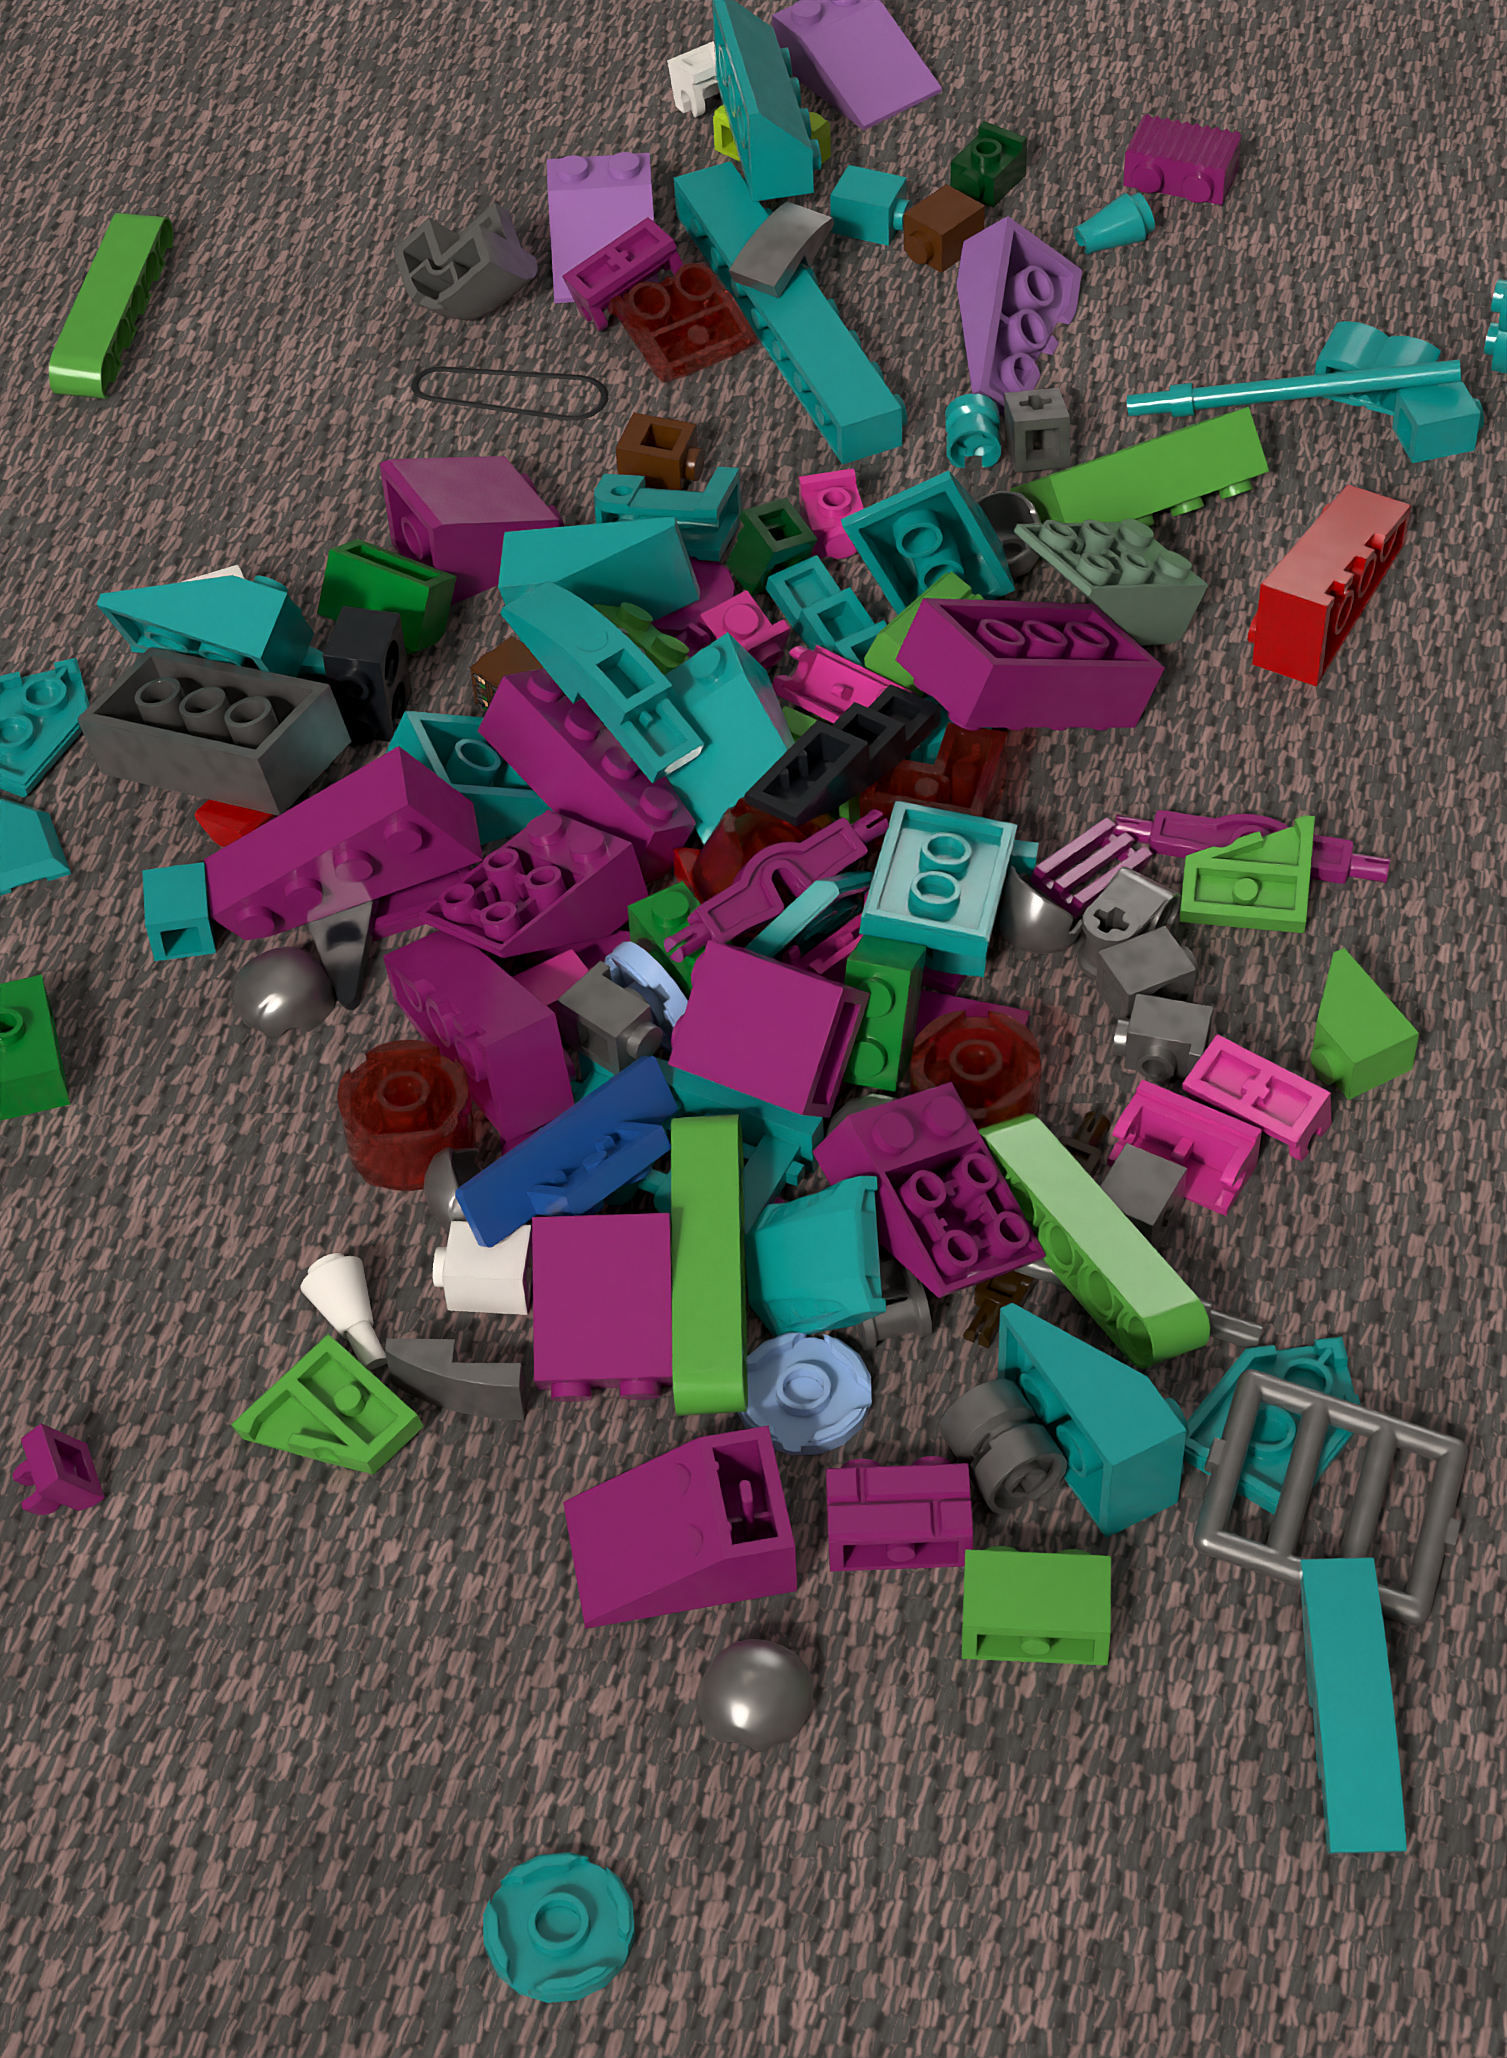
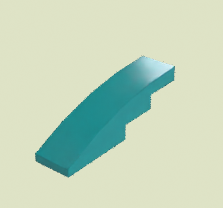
(822, 611)
(1352, 1706)

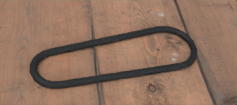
(604, 393)

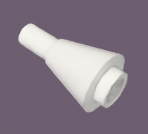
(340, 1293)

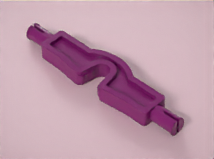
(1185, 834)
(753, 897)

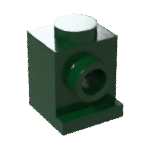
(990, 164)
(768, 543)

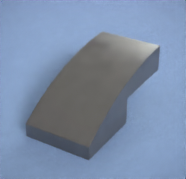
(778, 247)
(433, 1374)

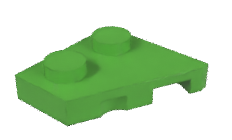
(1252, 881)
(331, 1412)

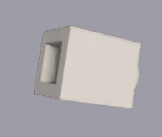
(485, 1277)

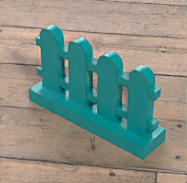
(775, 1140)

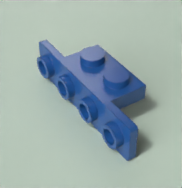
(575, 1157)

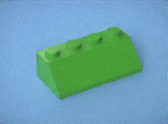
(1155, 474)

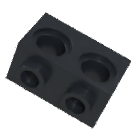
(368, 672)

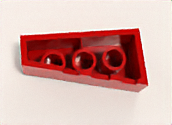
(1326, 583)

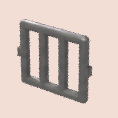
(1385, 1434)

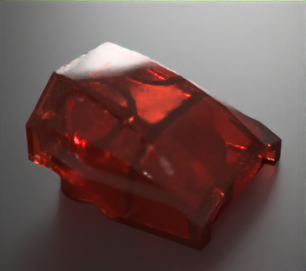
(683, 322)

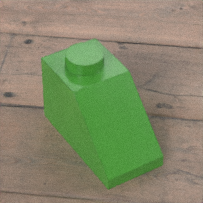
(1359, 1032)

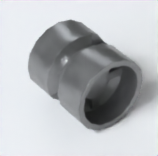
(1003, 1445)

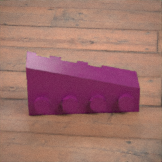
(584, 769)
(343, 848)
(489, 1025)

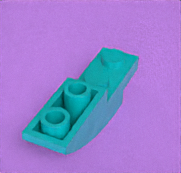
(607, 670)

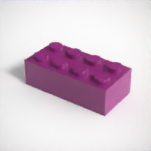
(1028, 664)

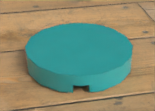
(565, 1953)

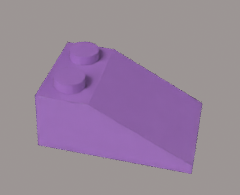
(854, 58)
(593, 205)

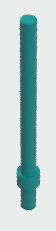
(1184, 399)

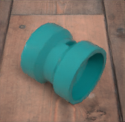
(972, 430)

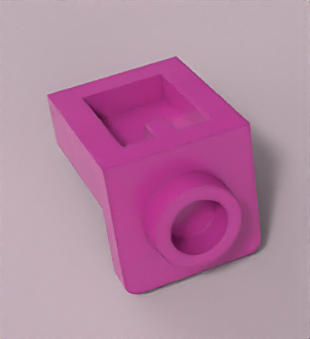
(749, 627)

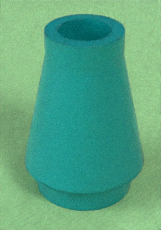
(1116, 225)

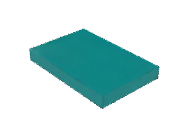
(939, 879)

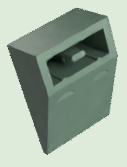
(1123, 574)

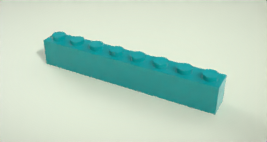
(800, 328)

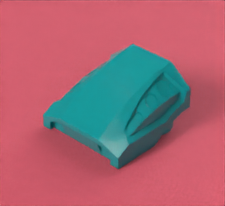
(816, 1260)

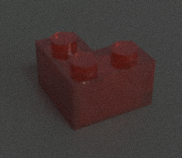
(963, 780)

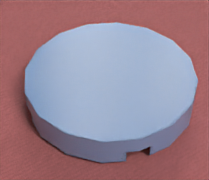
(638, 970)
(805, 1414)

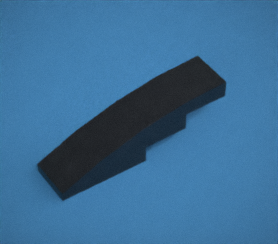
(844, 758)

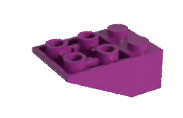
(542, 890)
(937, 1192)
(684, 1531)

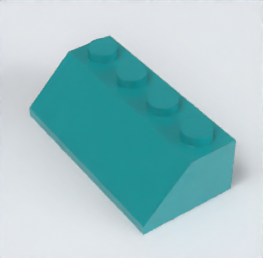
(763, 105)

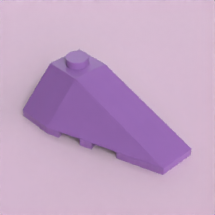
(1009, 303)

